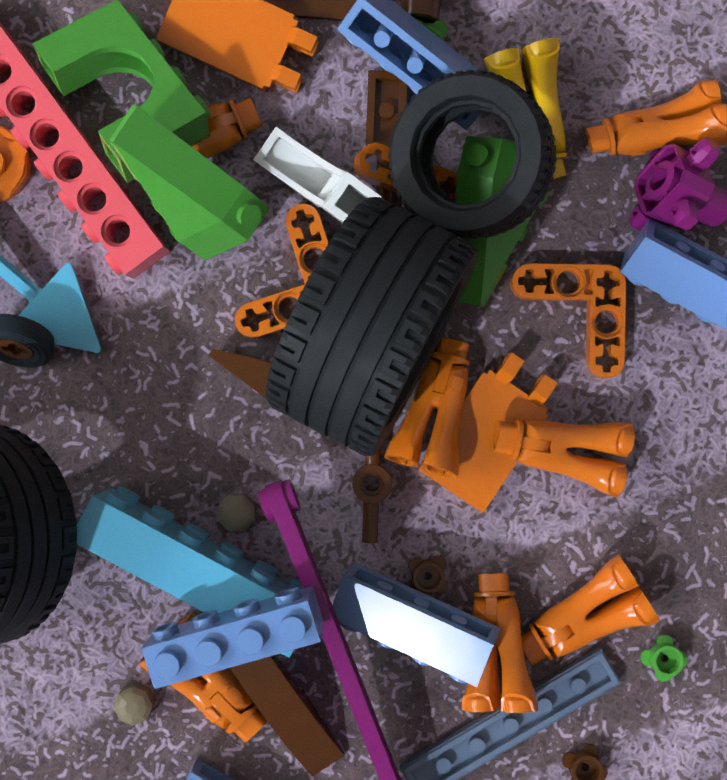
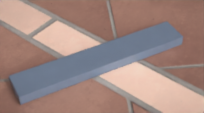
(500, 731)

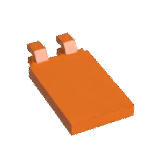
(238, 39)
(486, 403)

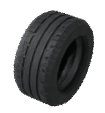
(427, 118)

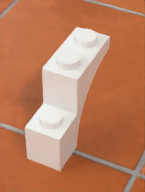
(312, 176)

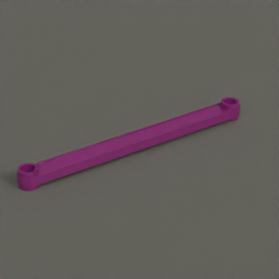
(281, 504)

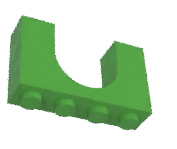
(113, 43)

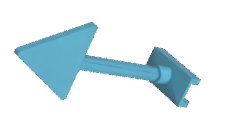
(56, 306)

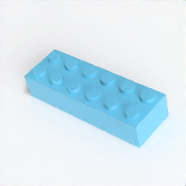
(174, 555)

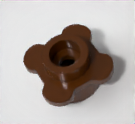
(436, 566)
(587, 755)

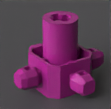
(680, 188)

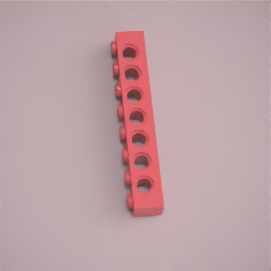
(25, 84)

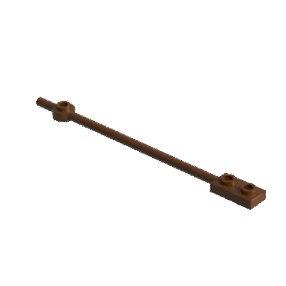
(384, 103)

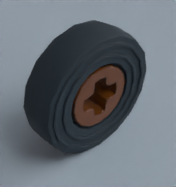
(24, 342)

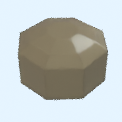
(237, 512)
(134, 703)

